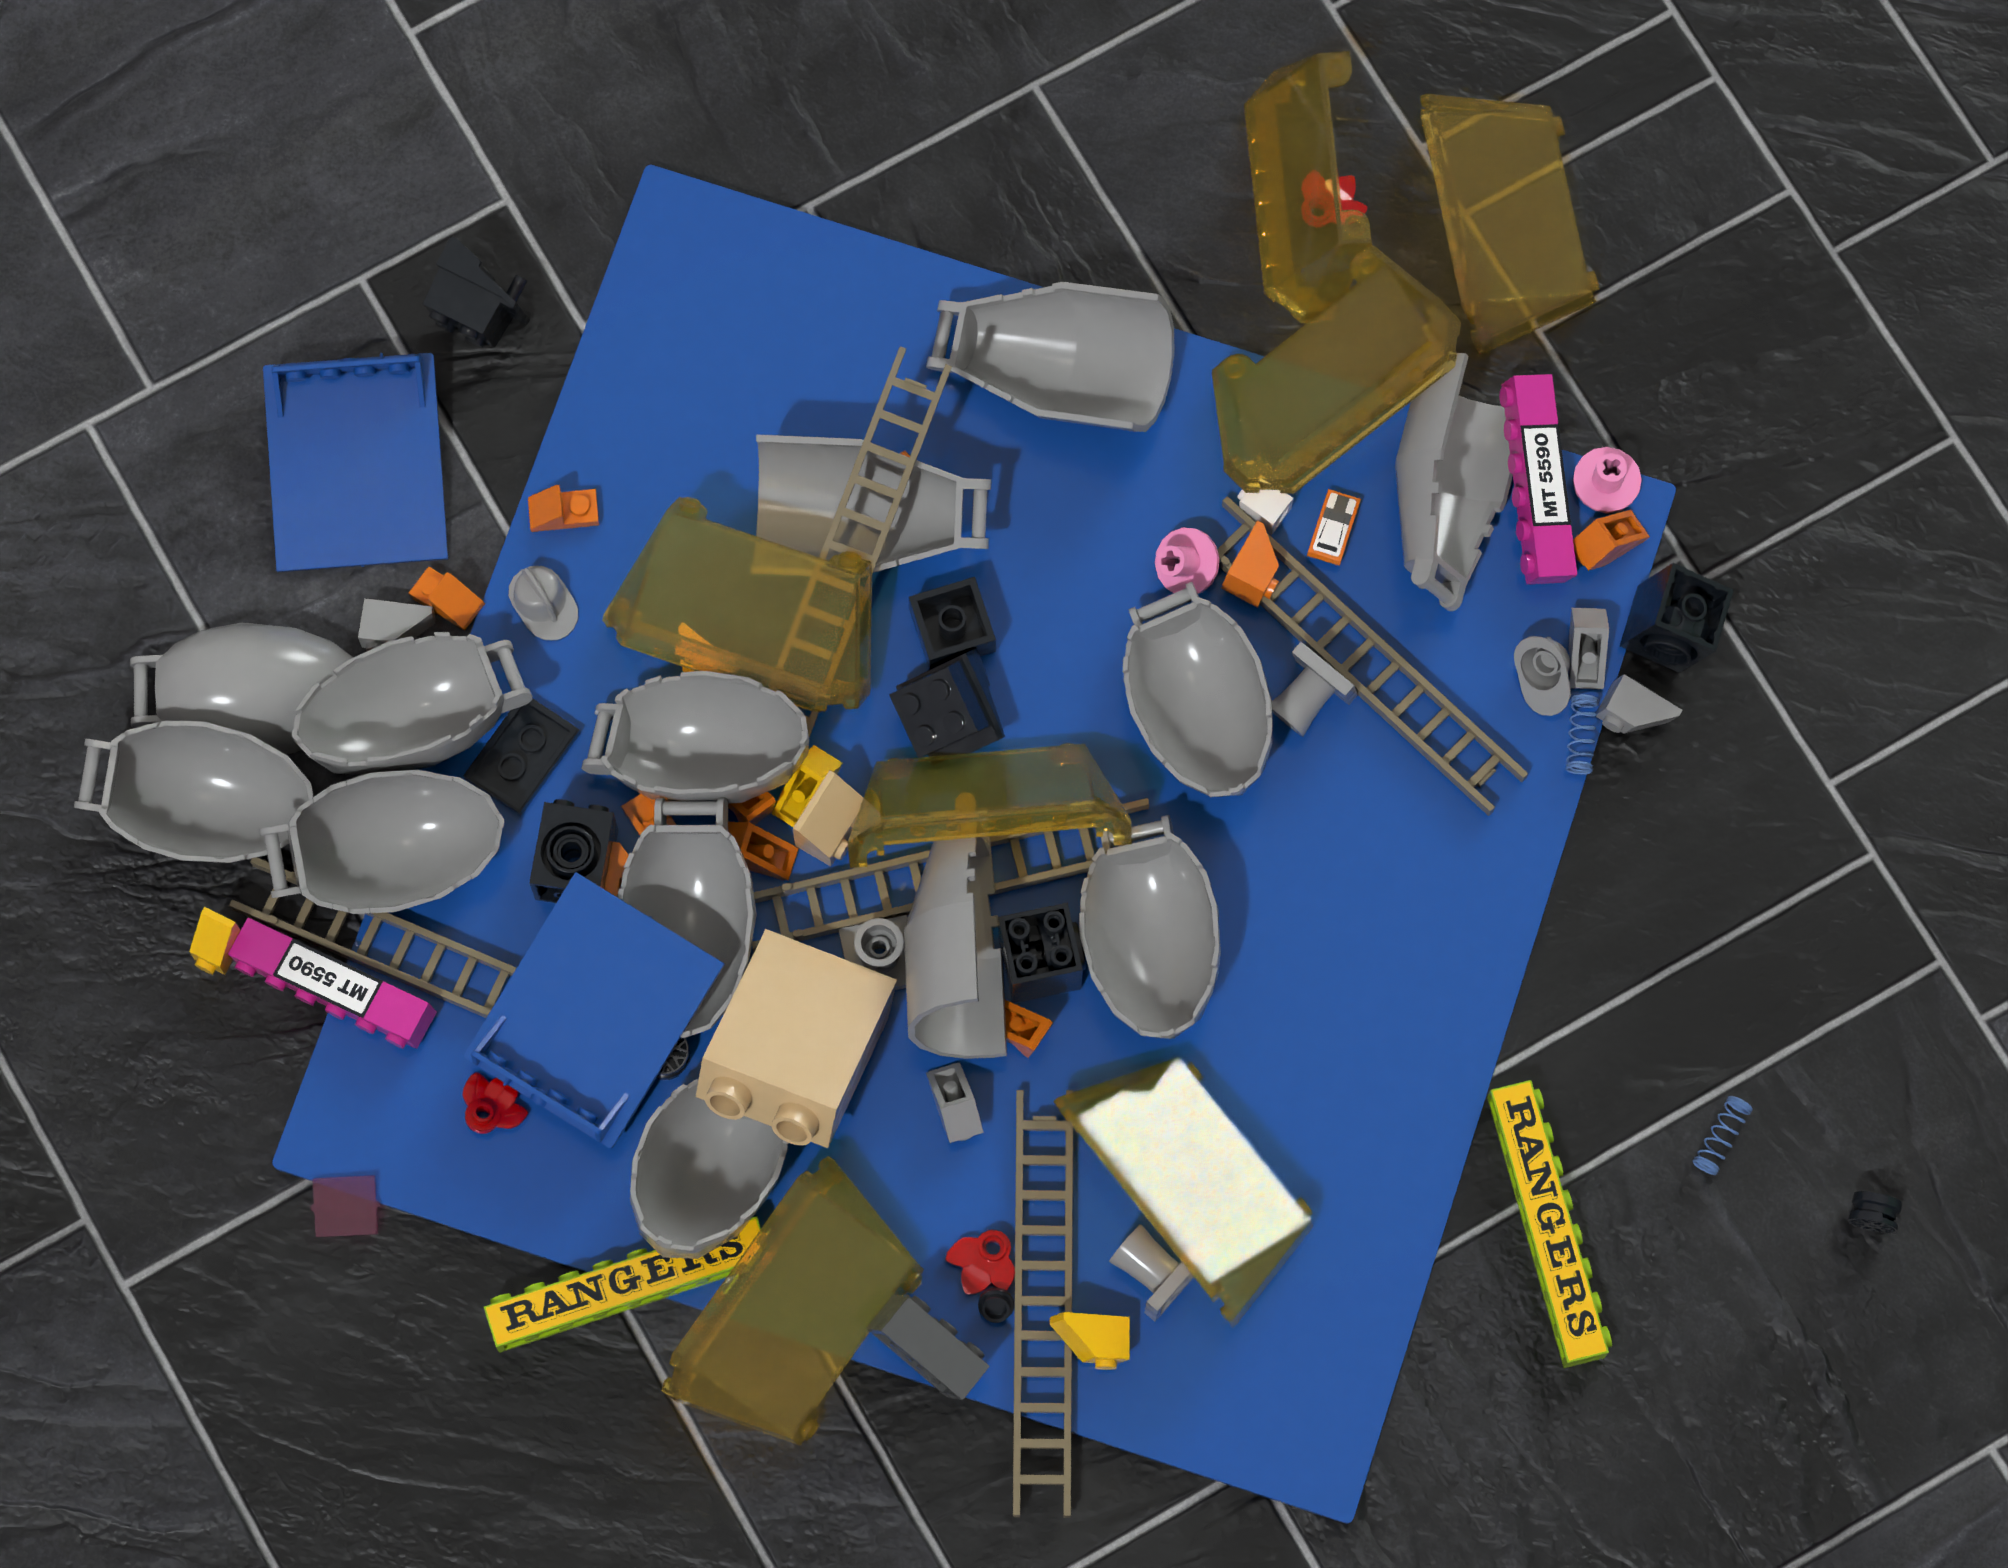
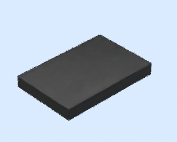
(522, 755)

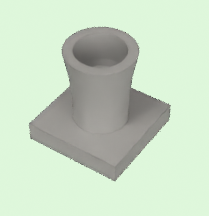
(1310, 691)
(861, 940)
(1153, 1268)

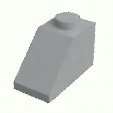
(392, 621)
(1588, 647)
(1634, 707)
(955, 1102)

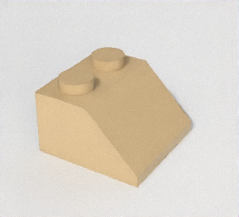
(828, 820)

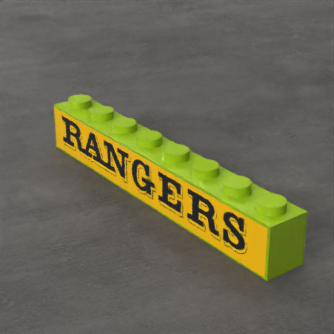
(1548, 1224)
(607, 1291)

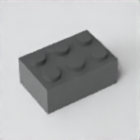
(929, 1346)

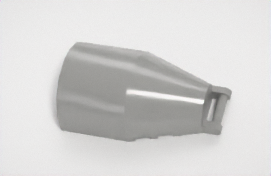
(1065, 352)
(805, 483)
(1449, 484)
(951, 955)

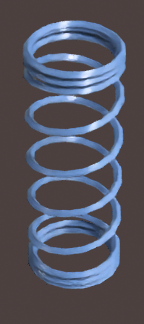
(1586, 701)
(1737, 1104)

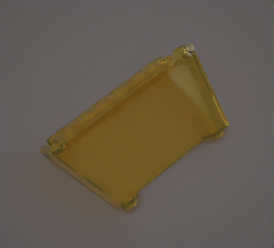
(1296, 187)
(1506, 215)
(1333, 378)
(749, 609)
(985, 797)
(1192, 1178)
(793, 1309)

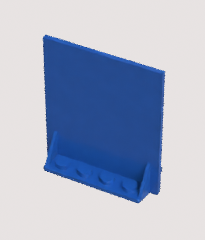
(355, 462)
(593, 1010)

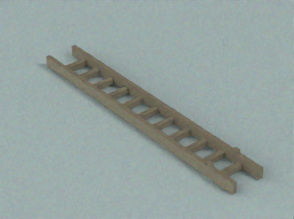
(910, 386)
(1397, 663)
(912, 862)
(393, 969)
(1042, 1123)

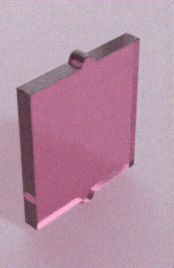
(345, 1206)

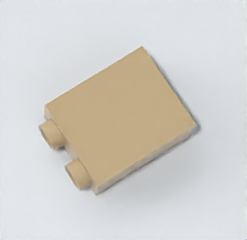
(795, 1040)

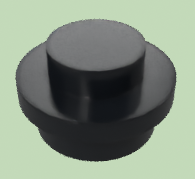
(995, 1304)

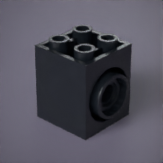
(1676, 618)
(569, 834)
(1041, 952)

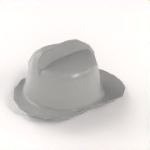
(543, 603)
(1543, 674)

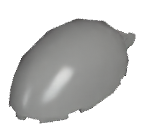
(237, 679)
(1198, 694)
(407, 704)
(699, 738)
(194, 790)
(386, 841)
(699, 889)
(1151, 931)
(700, 1175)

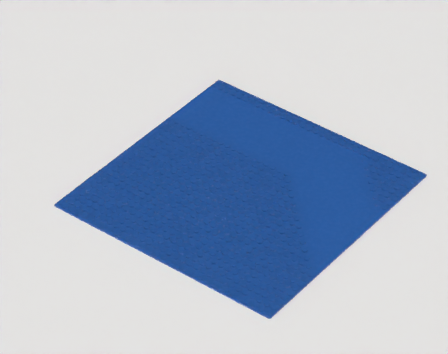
(1354, 885)

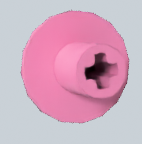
(1607, 480)
(1187, 557)

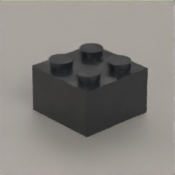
(952, 622)

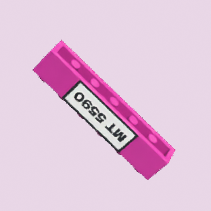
(1538, 479)
(331, 983)

